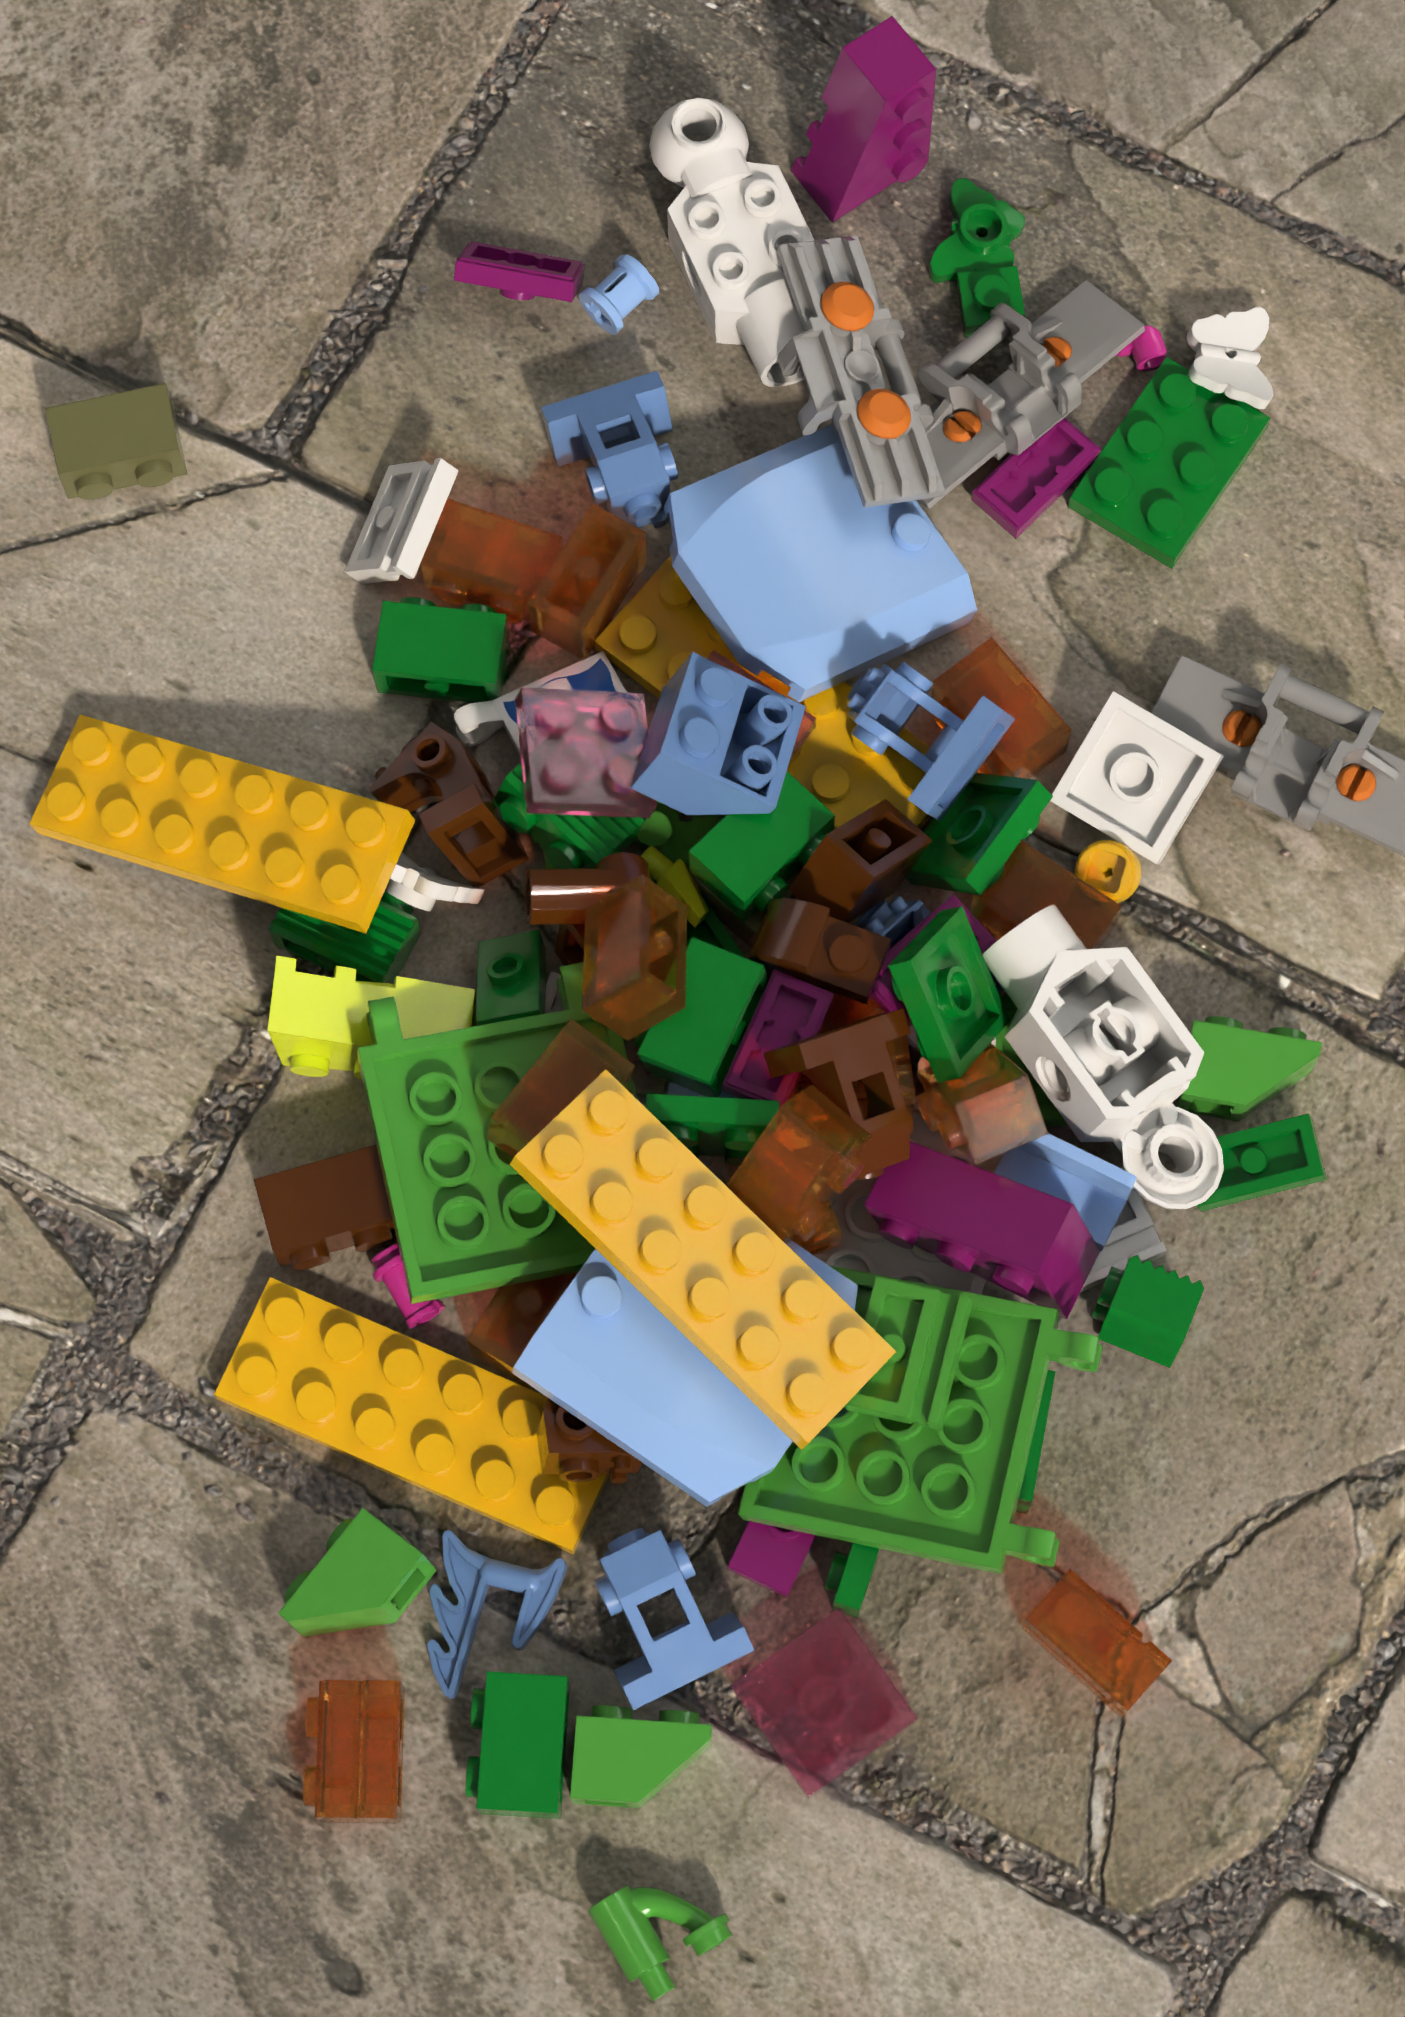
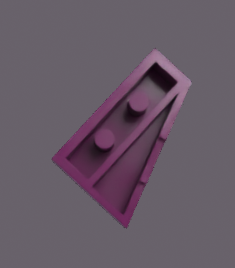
(873, 122)
(985, 1226)

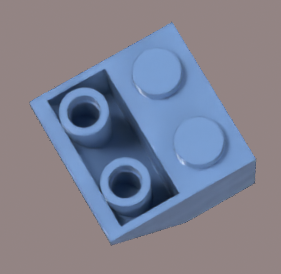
(717, 742)

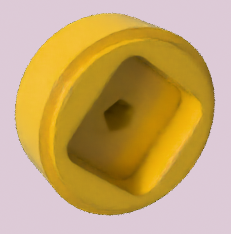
(1109, 869)

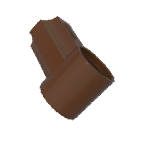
(564, 894)

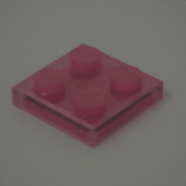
(582, 752)
(823, 1703)

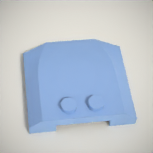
(808, 574)
(650, 1388)

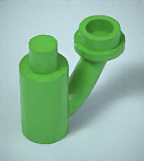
(635, 1944)

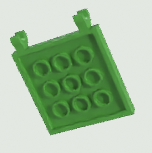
(452, 1196)
(926, 1488)

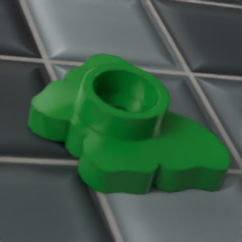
(976, 214)

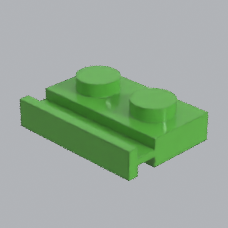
(928, 1338)

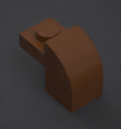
(819, 949)

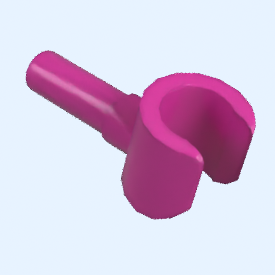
(1147, 350)

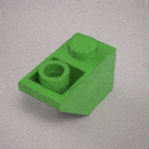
(1244, 1067)
(359, 1582)
(630, 1759)

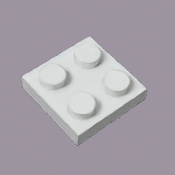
(1136, 777)

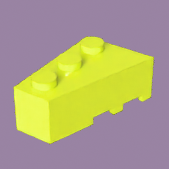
(324, 1020)

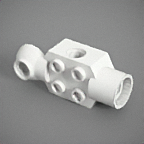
(729, 231)
(1108, 1054)

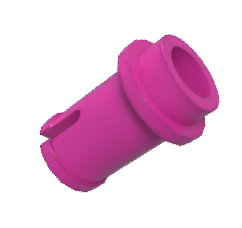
(391, 1272)

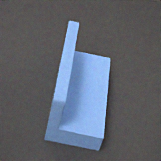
(1073, 1175)

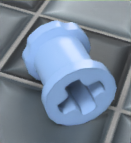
(618, 294)

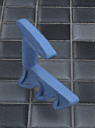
(470, 1579)

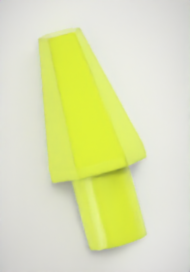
(677, 881)

